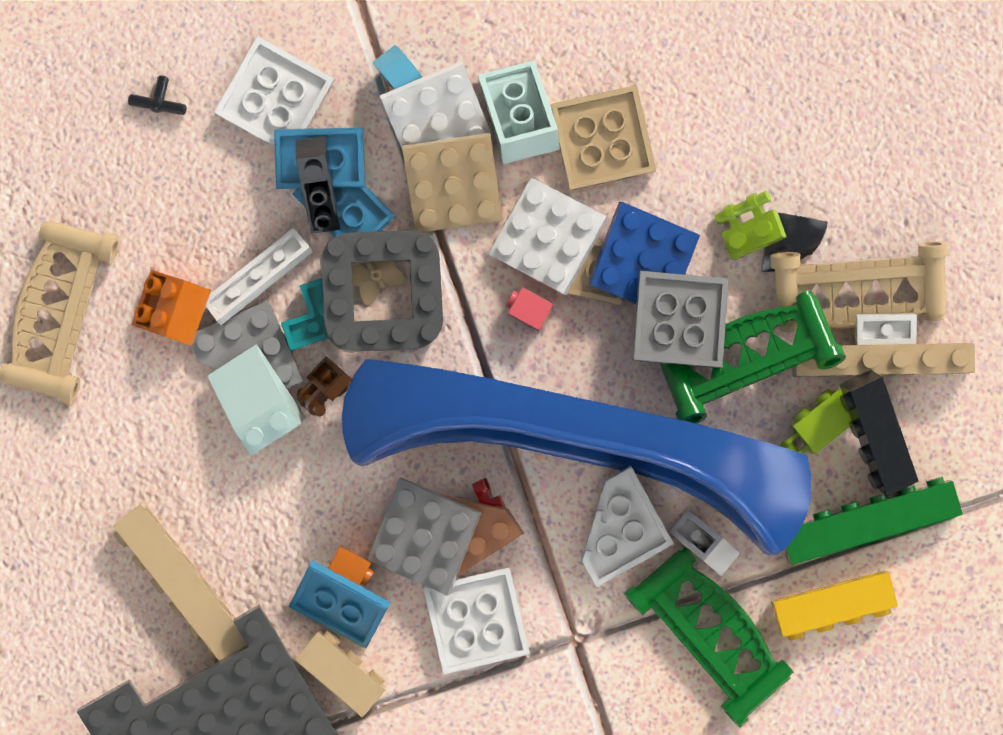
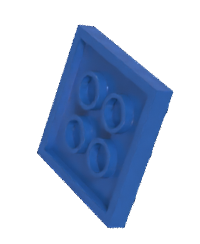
(637, 244)

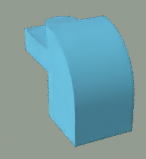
(396, 68)

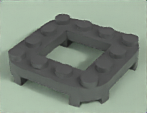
(338, 291)

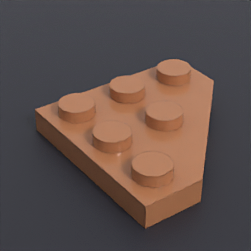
(494, 530)

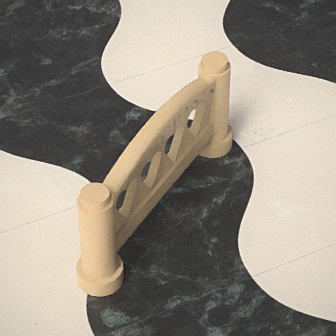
(85, 252)
(923, 272)

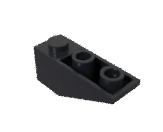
(317, 184)

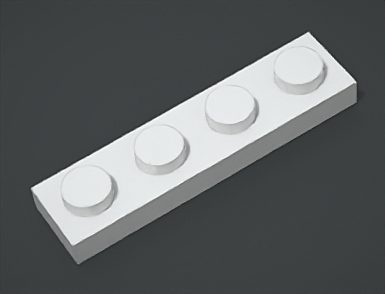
(257, 276)

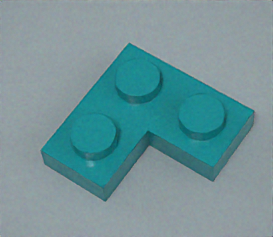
(309, 327)

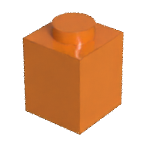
(351, 566)

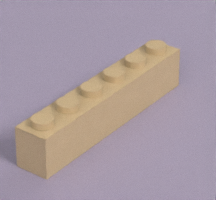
(897, 360)
(180, 581)

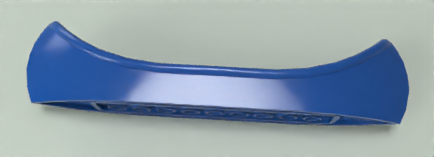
(743, 478)

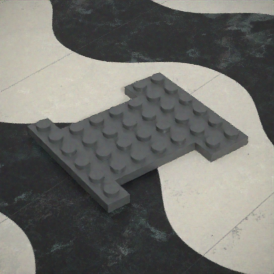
(243, 694)

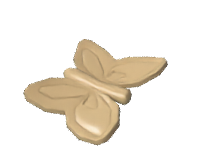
(376, 277)

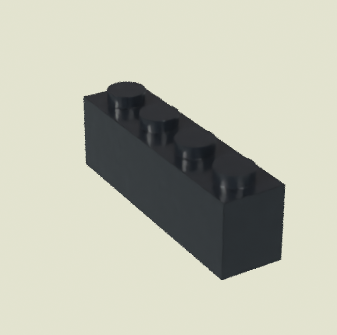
(878, 433)

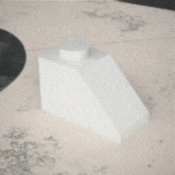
(704, 542)

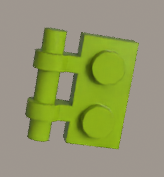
(754, 233)

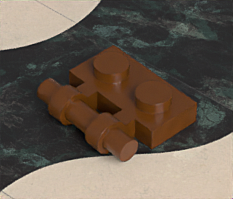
(324, 383)

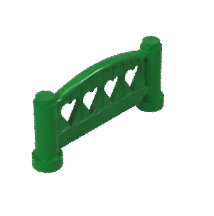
(811, 341)
(661, 593)

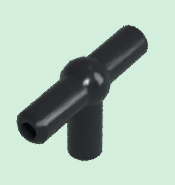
(157, 103)

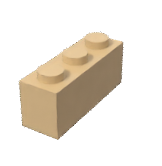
(342, 672)

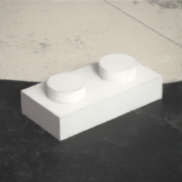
(885, 329)

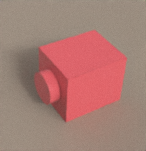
(529, 308)

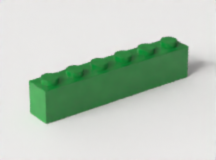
(874, 520)

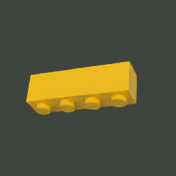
(833, 604)

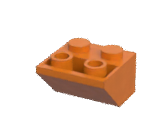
(171, 307)

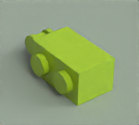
(820, 424)

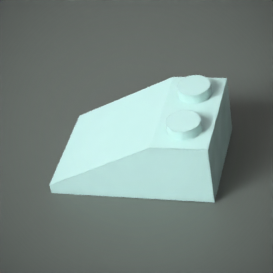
(519, 112)
(255, 400)

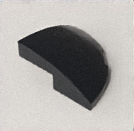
(802, 237)

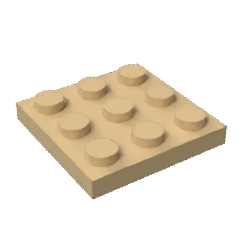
(603, 138)
(452, 182)

